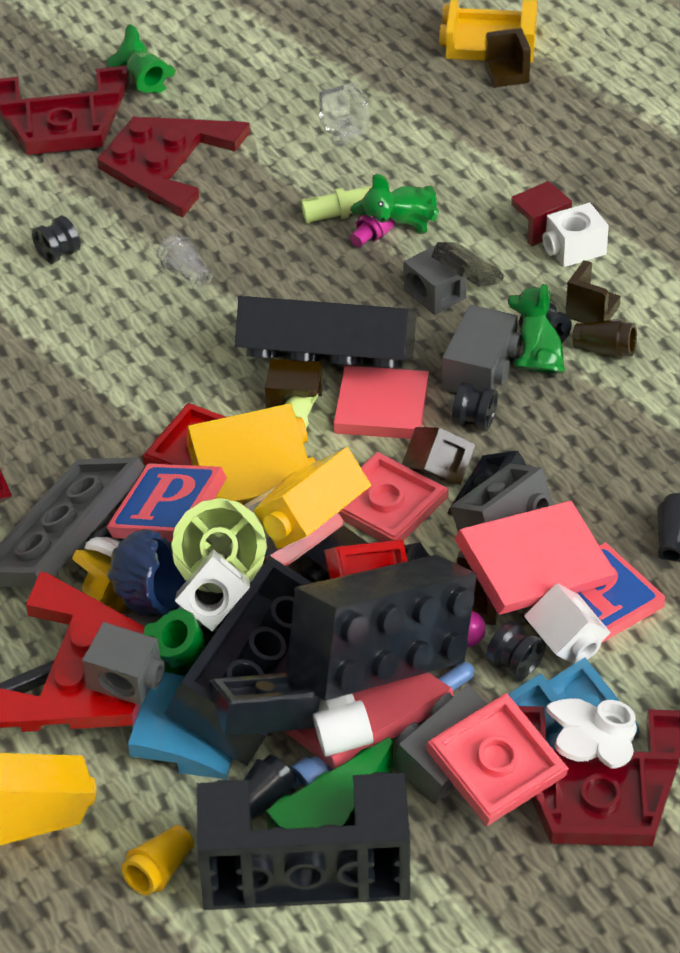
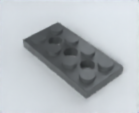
(65, 518)

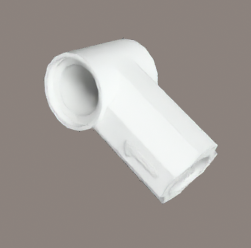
(342, 725)

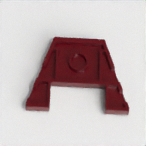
(64, 120)
(154, 148)
(609, 803)

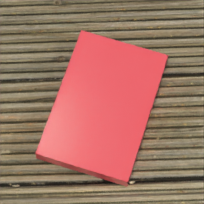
(531, 552)
(389, 711)

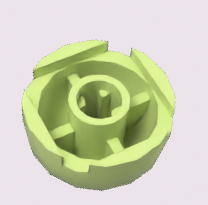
(219, 526)

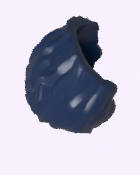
(145, 573)

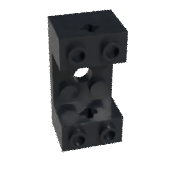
(343, 862)

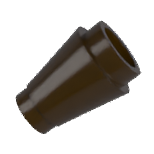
(607, 337)

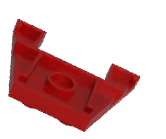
(65, 692)

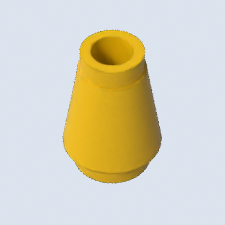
(157, 860)

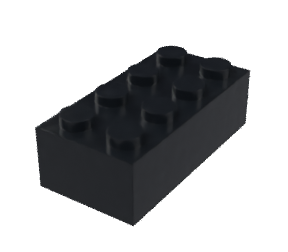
(325, 328)
(380, 626)
(246, 644)

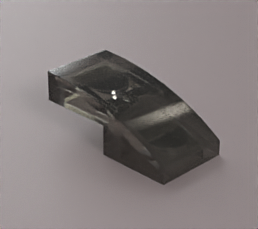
(467, 263)

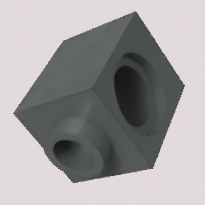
(432, 282)
(123, 664)

